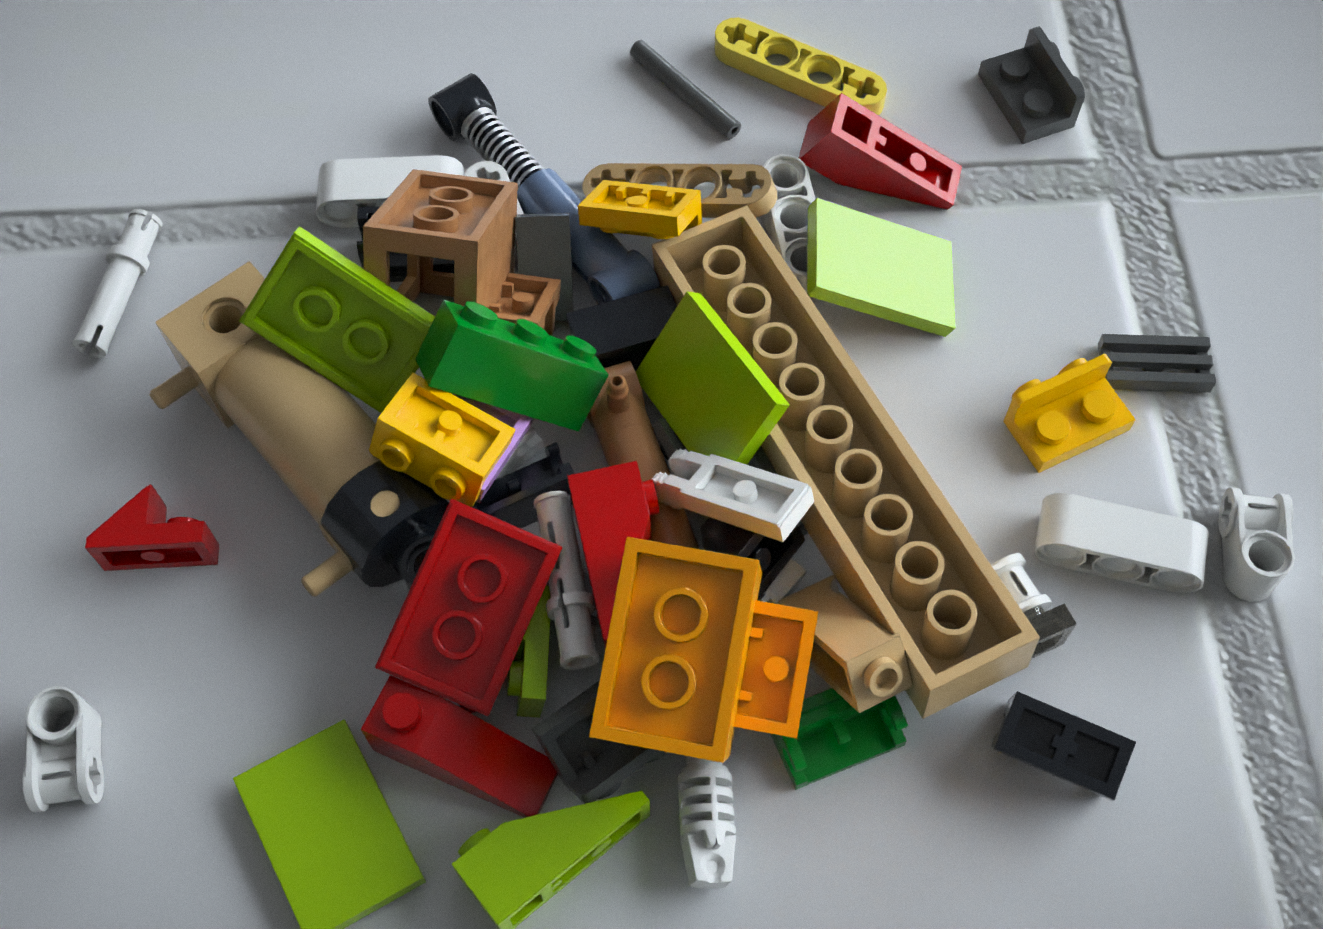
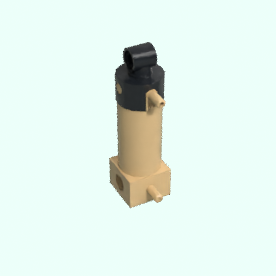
(305, 432)

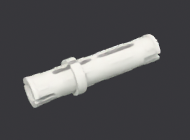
(126, 264)
(569, 601)

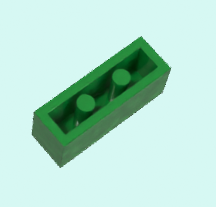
(511, 365)

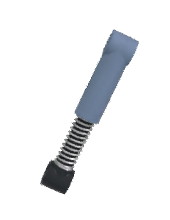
(598, 257)

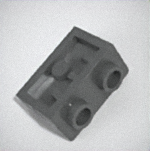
(1034, 88)

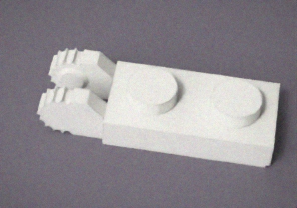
(734, 493)

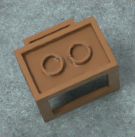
(465, 223)

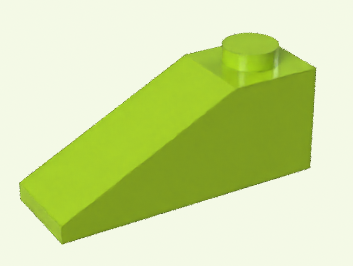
(538, 855)

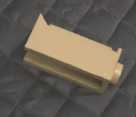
(851, 648)

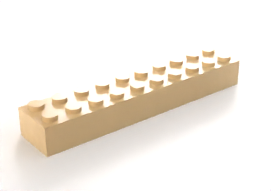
(874, 502)

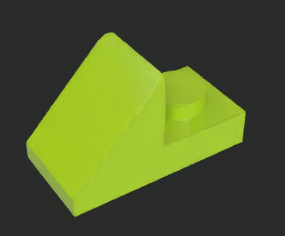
(530, 665)

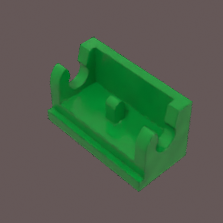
(839, 737)

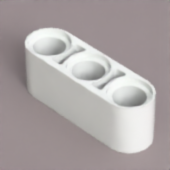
(368, 183)
(789, 217)
(1122, 543)

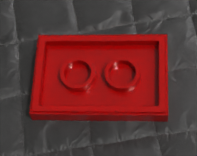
(469, 607)

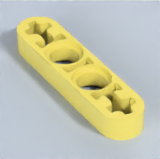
(803, 62)

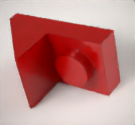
(143, 540)

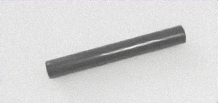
(685, 89)

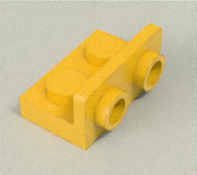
(641, 209)
(1067, 413)
(439, 440)

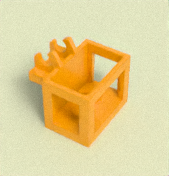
(698, 654)

